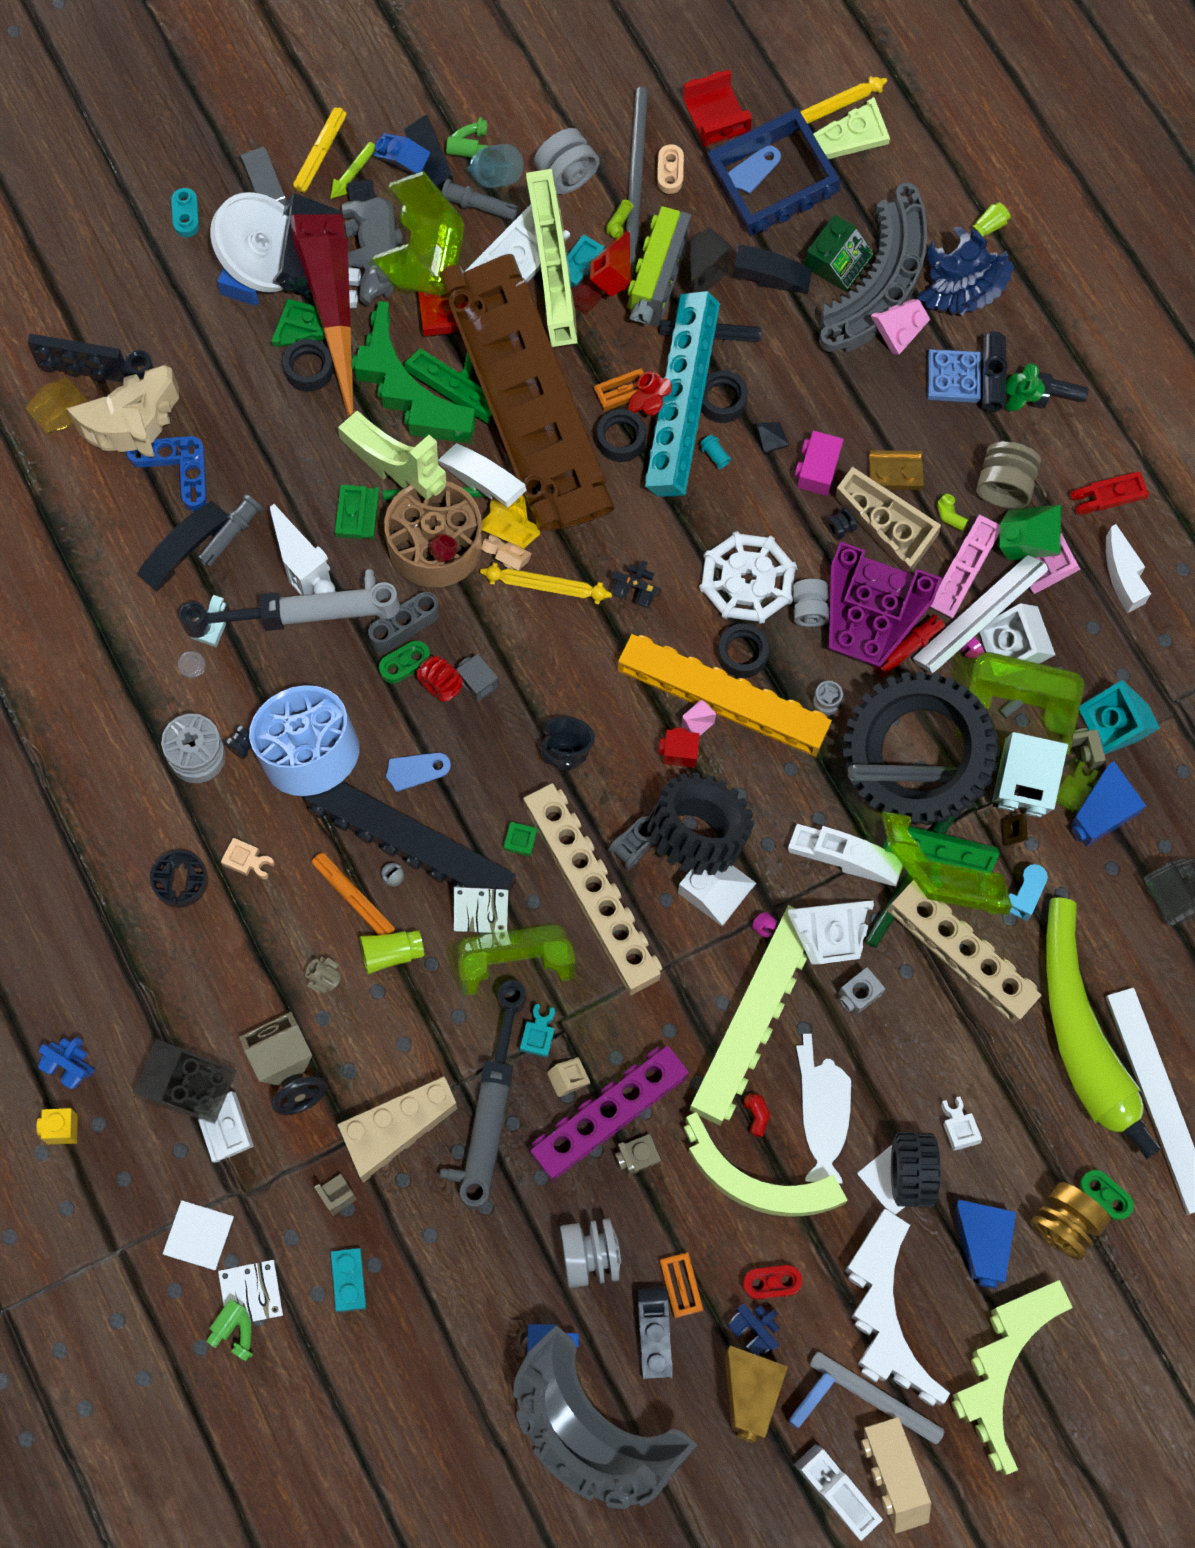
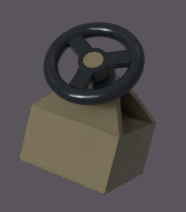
(280, 1058)

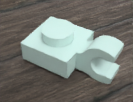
(216, 630)

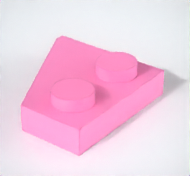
(1058, 568)

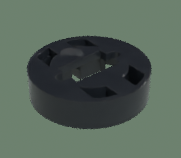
(165, 877)

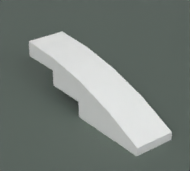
(482, 474)

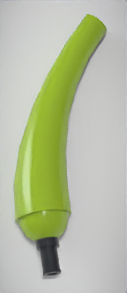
(1089, 1059)

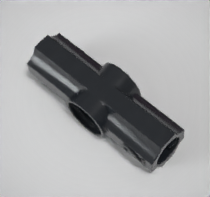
(994, 384)

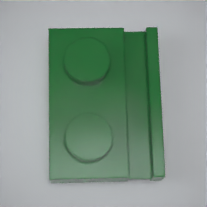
(357, 512)

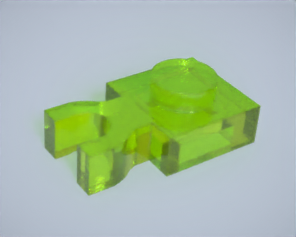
(1075, 790)

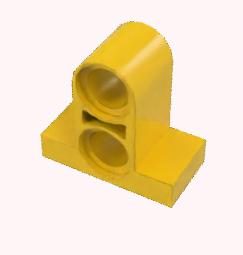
(510, 523)

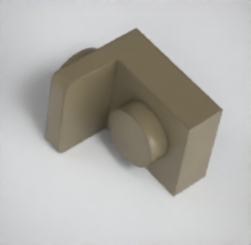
(1091, 747)
(637, 1155)

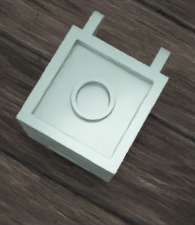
(1030, 764)

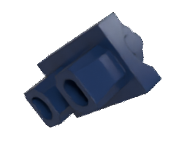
(745, 1319)

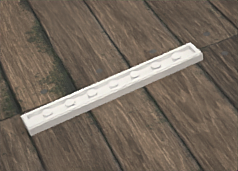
(1156, 1092)

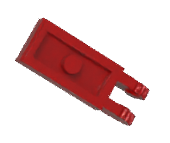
(1111, 493)

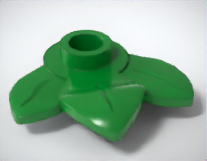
(1024, 388)

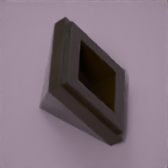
(1015, 829)

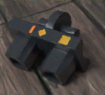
(646, 591)

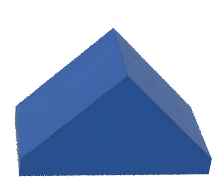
(234, 289)

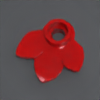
(650, 393)

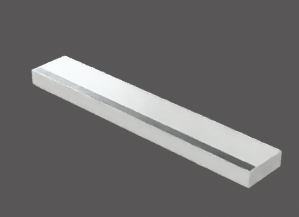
(980, 614)

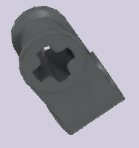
(631, 845)

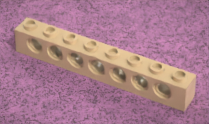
(632, 976)

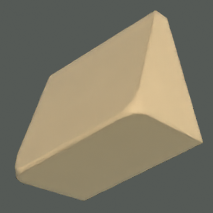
(568, 1077)

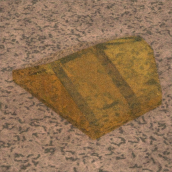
(51, 405)

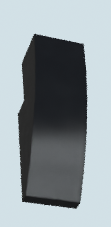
(771, 270)

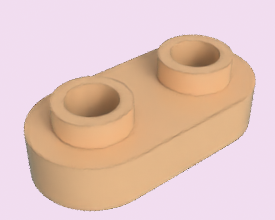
(670, 170)

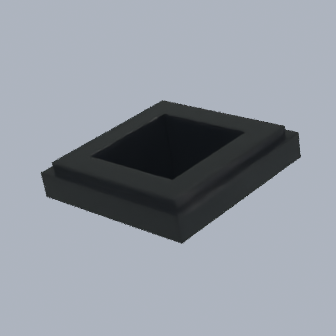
(771, 436)

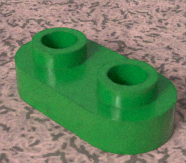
(403, 661)
(1107, 1193)

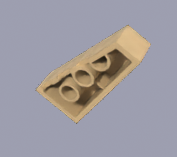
(889, 520)
(395, 1125)

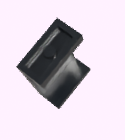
(292, 275)

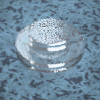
(191, 664)

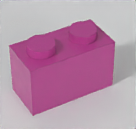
(819, 463)

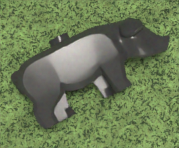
(377, 232)

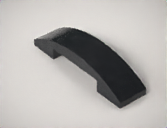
(180, 544)

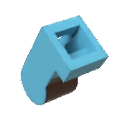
(1031, 886)

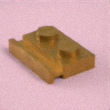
(897, 469)

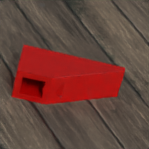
(612, 266)

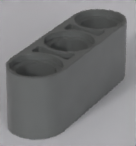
(262, 174)
(398, 633)

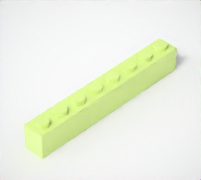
(751, 1024)

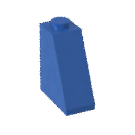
(1107, 807)
(986, 1240)

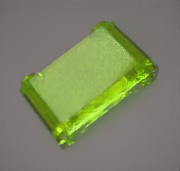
(546, 941)

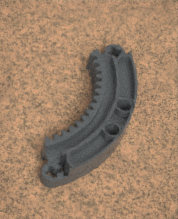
(901, 247)

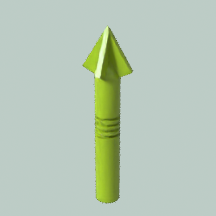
(339, 187)

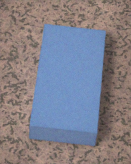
(811, 1401)

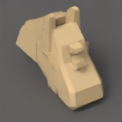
(130, 414)

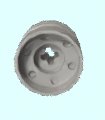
(198, 762)
(590, 1253)

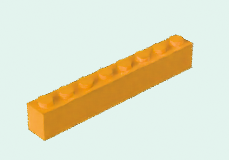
(724, 694)

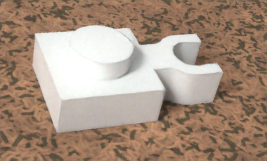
(960, 1128)

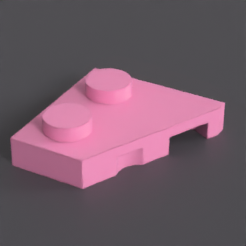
(901, 324)

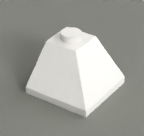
(718, 893)

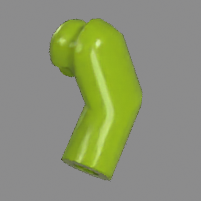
(615, 224)
(948, 514)

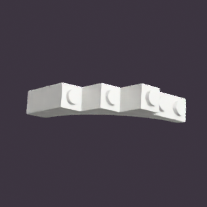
(876, 1313)

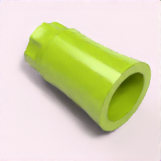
(390, 950)

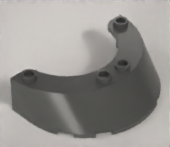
(579, 1442)

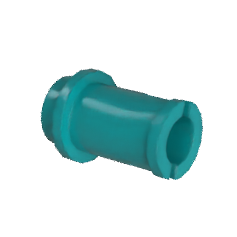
(715, 451)

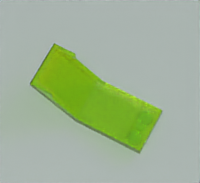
(942, 880)

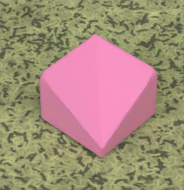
(698, 718)

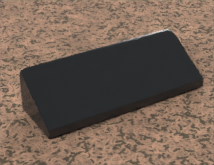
(436, 165)

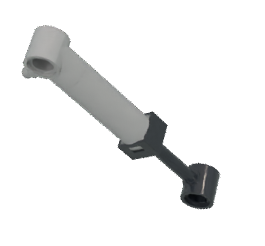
(278, 610)

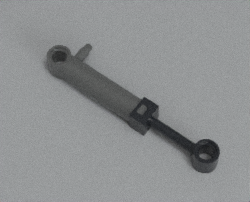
(490, 1108)

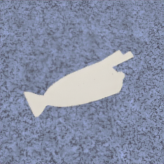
(825, 1110)

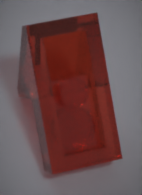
(587, 293)

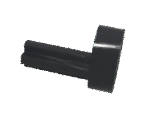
(1061, 389)

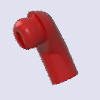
(760, 1111)

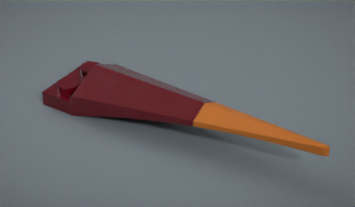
(324, 259)

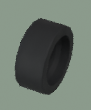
(305, 347)
(729, 379)
(625, 417)
(743, 631)

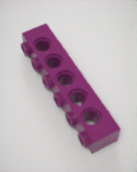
(557, 1163)

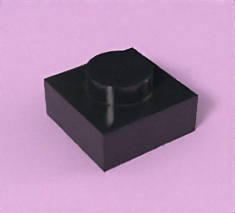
(361, 190)

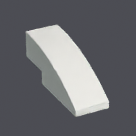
(1125, 571)
(838, 1491)

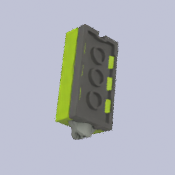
(659, 266)

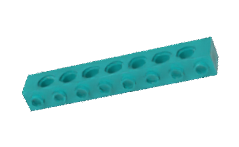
(682, 407)

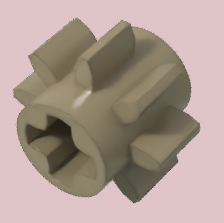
(322, 975)

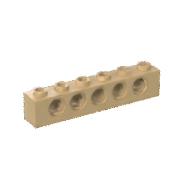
(967, 967)

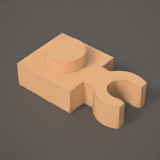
(510, 554)
(243, 858)

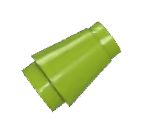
(992, 219)

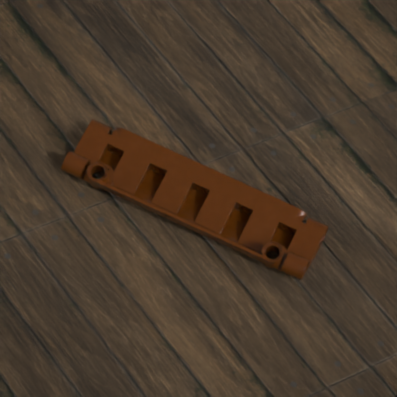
(527, 393)

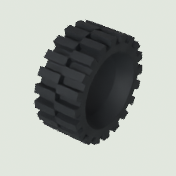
(710, 803)

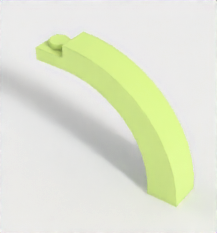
(752, 1193)

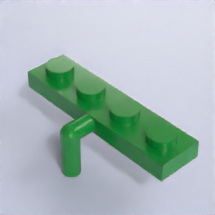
(450, 382)
(953, 850)

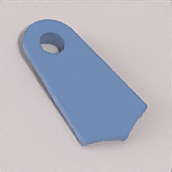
(754, 169)
(416, 770)

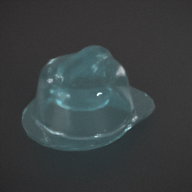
(496, 165)

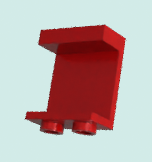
(715, 108)

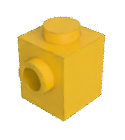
(58, 1126)

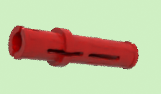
(917, 638)

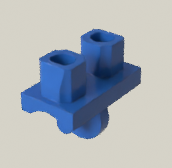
(70, 1057)

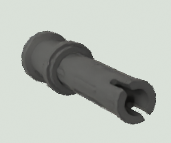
(469, 198)
(237, 521)

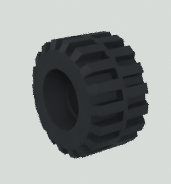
(915, 1169)

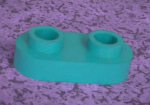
(185, 210)

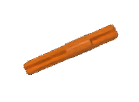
(352, 895)

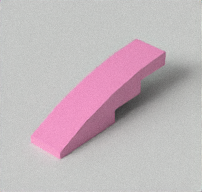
(966, 566)

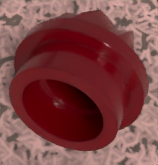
(444, 548)

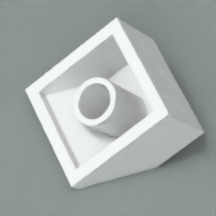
(1018, 634)

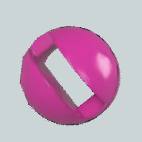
(974, 648)
(765, 925)

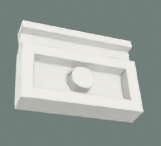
(229, 1132)

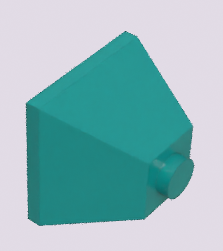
(1119, 717)

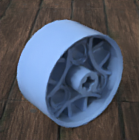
(312, 737)

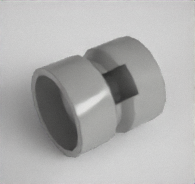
(811, 603)

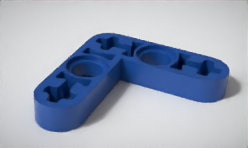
(186, 462)

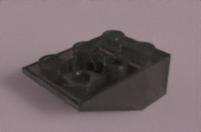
(184, 1082)

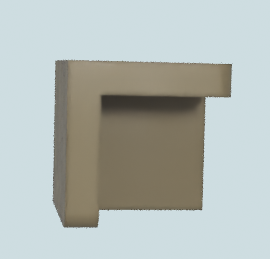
(336, 1194)

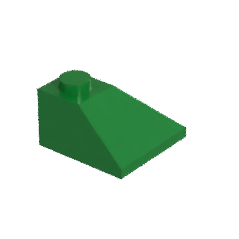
(1031, 532)

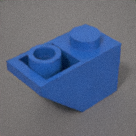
(401, 153)

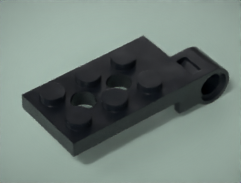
(87, 359)

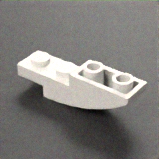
(847, 851)

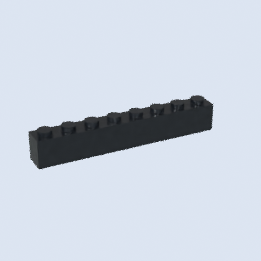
(408, 839)

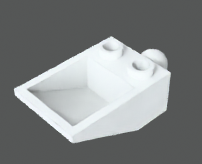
(303, 563)

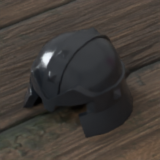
(567, 743)

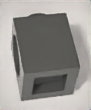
(477, 677)

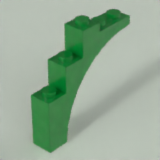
(400, 391)

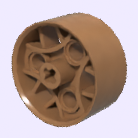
(430, 524)

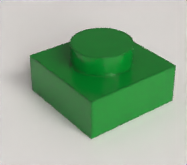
(520, 839)

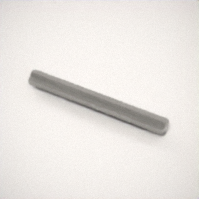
(877, 1398)

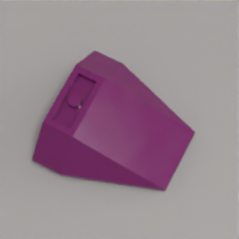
(874, 605)

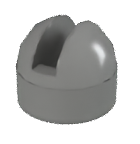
(396, 878)

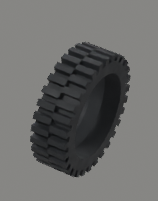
(913, 694)

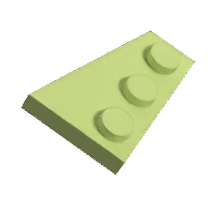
(855, 132)

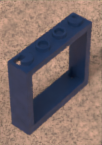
(757, 140)

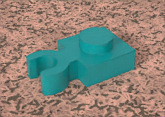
(537, 1035)

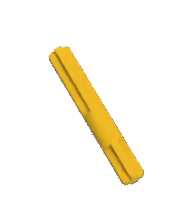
(319, 150)

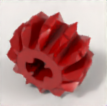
(439, 678)

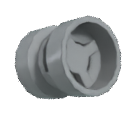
(830, 693)

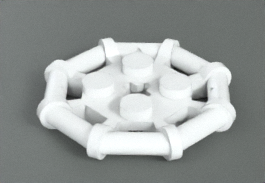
(748, 562)

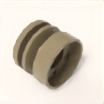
(1008, 475)

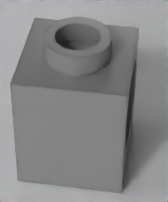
(866, 981)

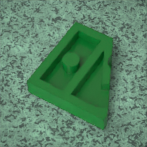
(298, 323)

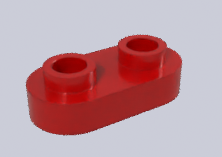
(772, 1283)

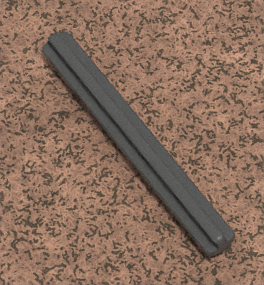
(901, 773)

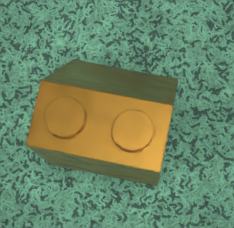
(752, 1392)

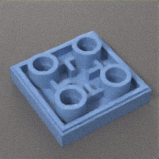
(954, 376)

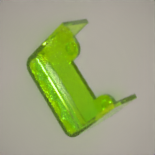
(433, 241)
(1034, 685)

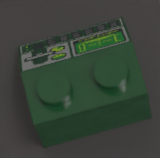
(839, 254)

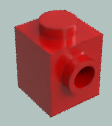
(680, 747)

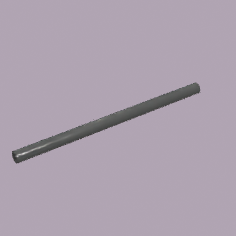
(636, 172)

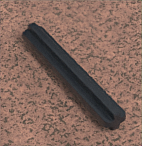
(722, 331)

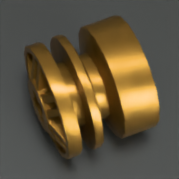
(1070, 1221)

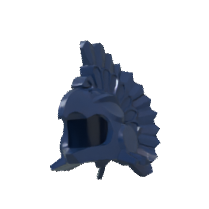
(967, 276)

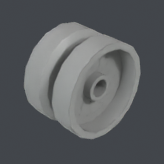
(569, 158)

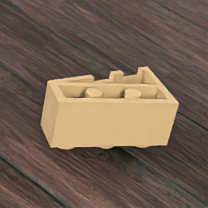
(897, 1475)

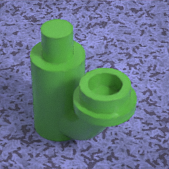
(459, 146)
(225, 1323)

